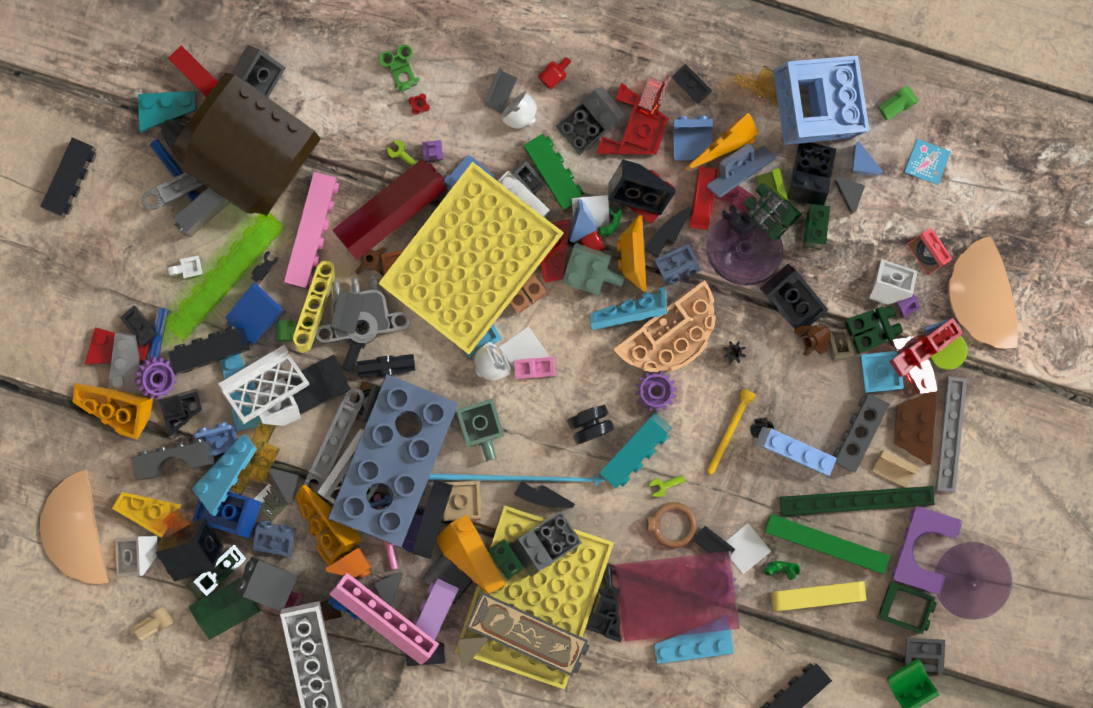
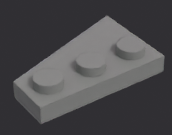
(124, 364)

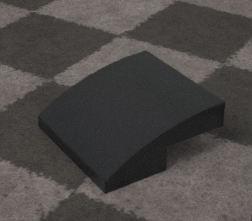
(450, 573)

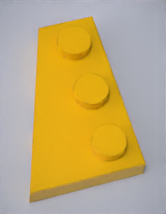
(145, 511)

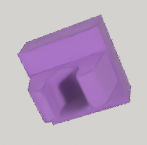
(432, 150)
(908, 306)

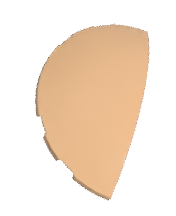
(983, 296)
(674, 337)
(71, 531)

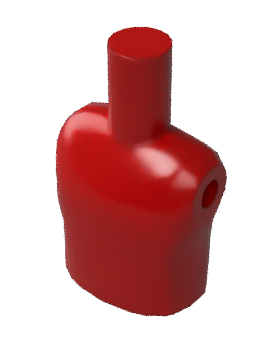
(554, 73)
(593, 241)

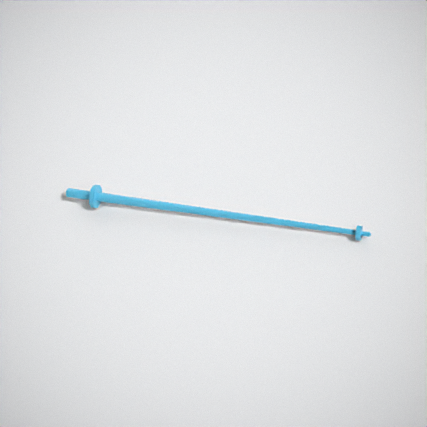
(467, 477)

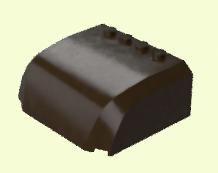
(244, 146)

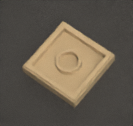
(464, 500)

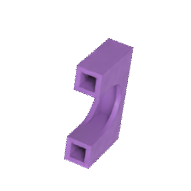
(923, 523)

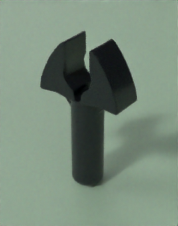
(609, 583)

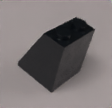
(190, 550)

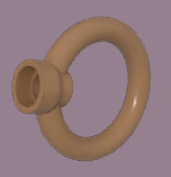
(653, 524)

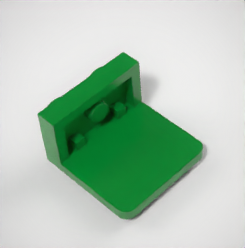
(912, 685)

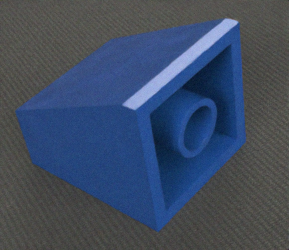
(255, 313)

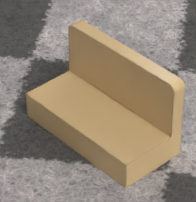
(894, 468)

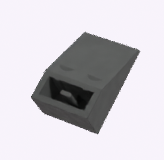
(590, 120)
(545, 544)

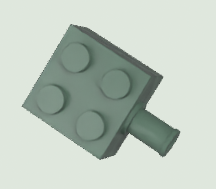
(589, 270)
(481, 426)

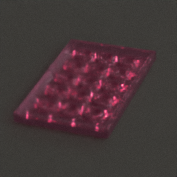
(677, 596)

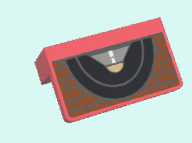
(929, 251)

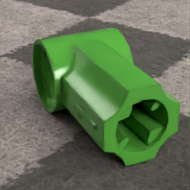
(901, 101)
(286, 329)

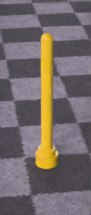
(745, 397)

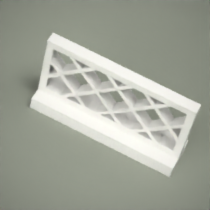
(257, 370)
(340, 470)

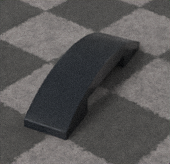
(432, 519)

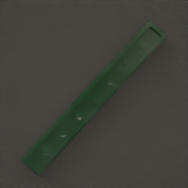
(857, 500)

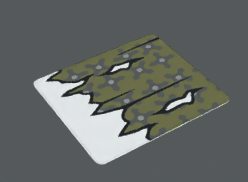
(272, 502)

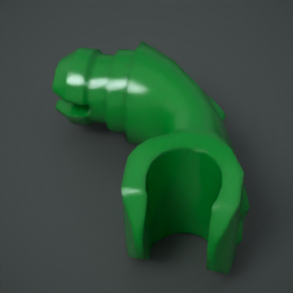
(610, 228)
(790, 569)

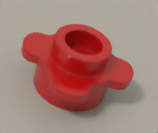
(423, 107)

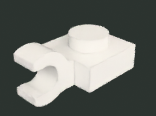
(189, 267)

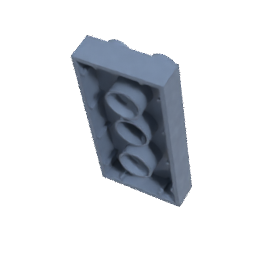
(393, 461)

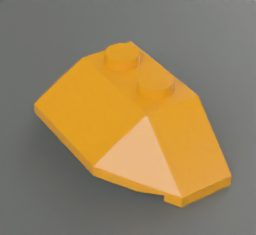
(632, 255)

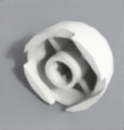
(520, 112)
(491, 364)

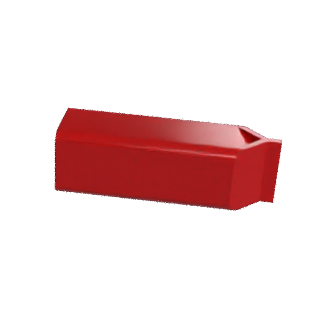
(702, 198)

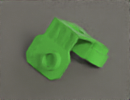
(399, 65)

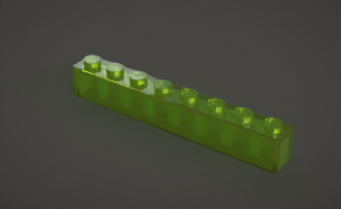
(224, 276)

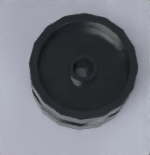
(590, 423)

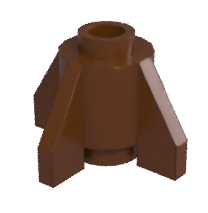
(371, 265)
(814, 338)

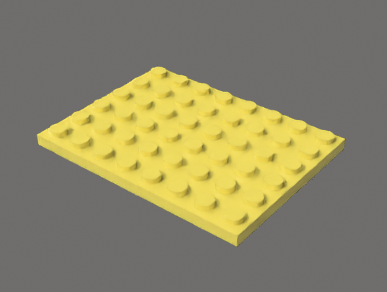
(471, 258)
(558, 594)

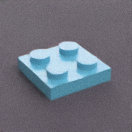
(879, 373)

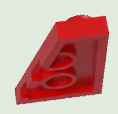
(554, 262)
(102, 348)

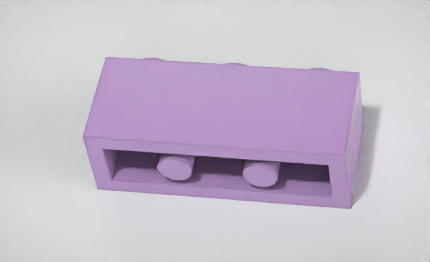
(435, 608)

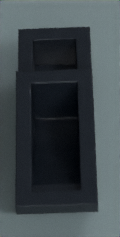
(667, 232)
(543, 497)

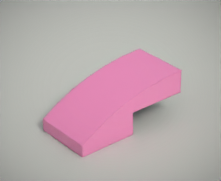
(535, 368)

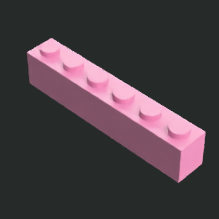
(311, 230)
(384, 619)

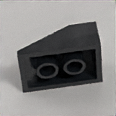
(639, 188)
(793, 297)
(325, 384)

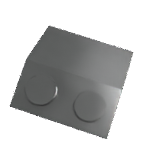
(258, 70)

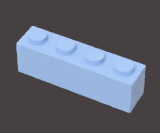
(795, 451)

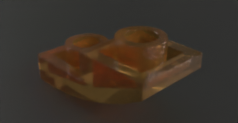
(176, 521)

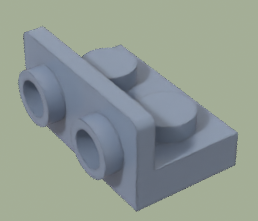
(677, 264)
(274, 538)

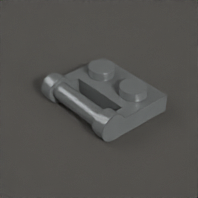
(926, 649)

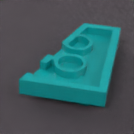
(159, 107)

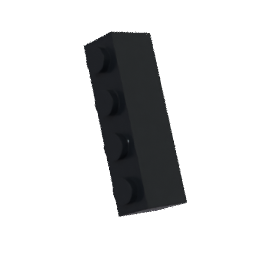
(68, 178)
(209, 350)
(800, 688)

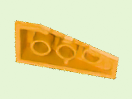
(735, 137)
(119, 409)
(332, 538)
(467, 551)

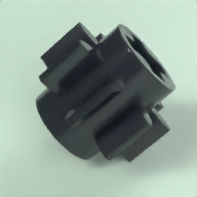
(736, 346)
(755, 429)

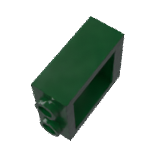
(816, 227)
(887, 602)

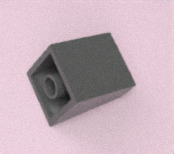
(266, 583)

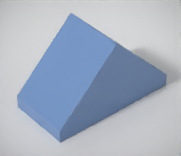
(863, 163)
(582, 222)

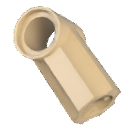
(156, 622)

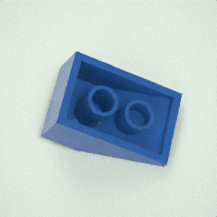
(235, 514)

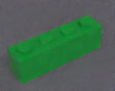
(552, 171)

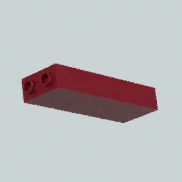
(390, 208)

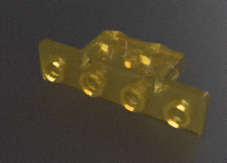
(763, 86)
(261, 460)

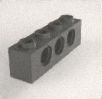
(878, 408)

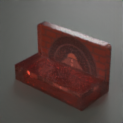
(653, 95)

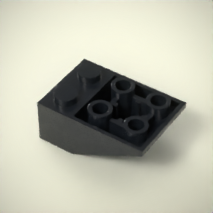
(811, 173)

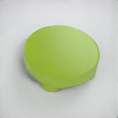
(951, 356)

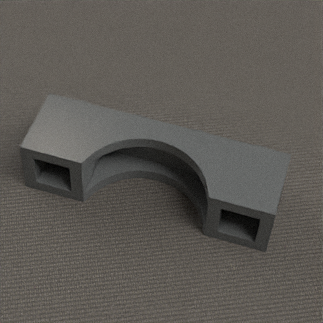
(150, 465)

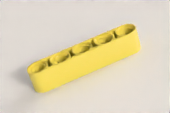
(314, 315)
(818, 596)

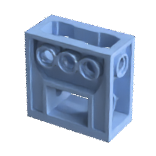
(834, 100)

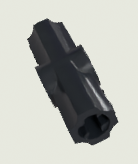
(385, 365)

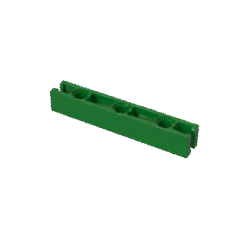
(827, 544)

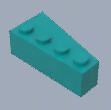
(635, 450)

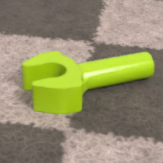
(401, 153)
(666, 484)

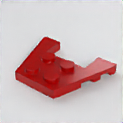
(642, 132)

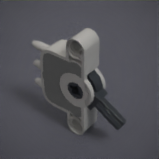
(374, 315)

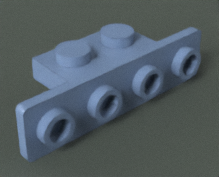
(740, 167)

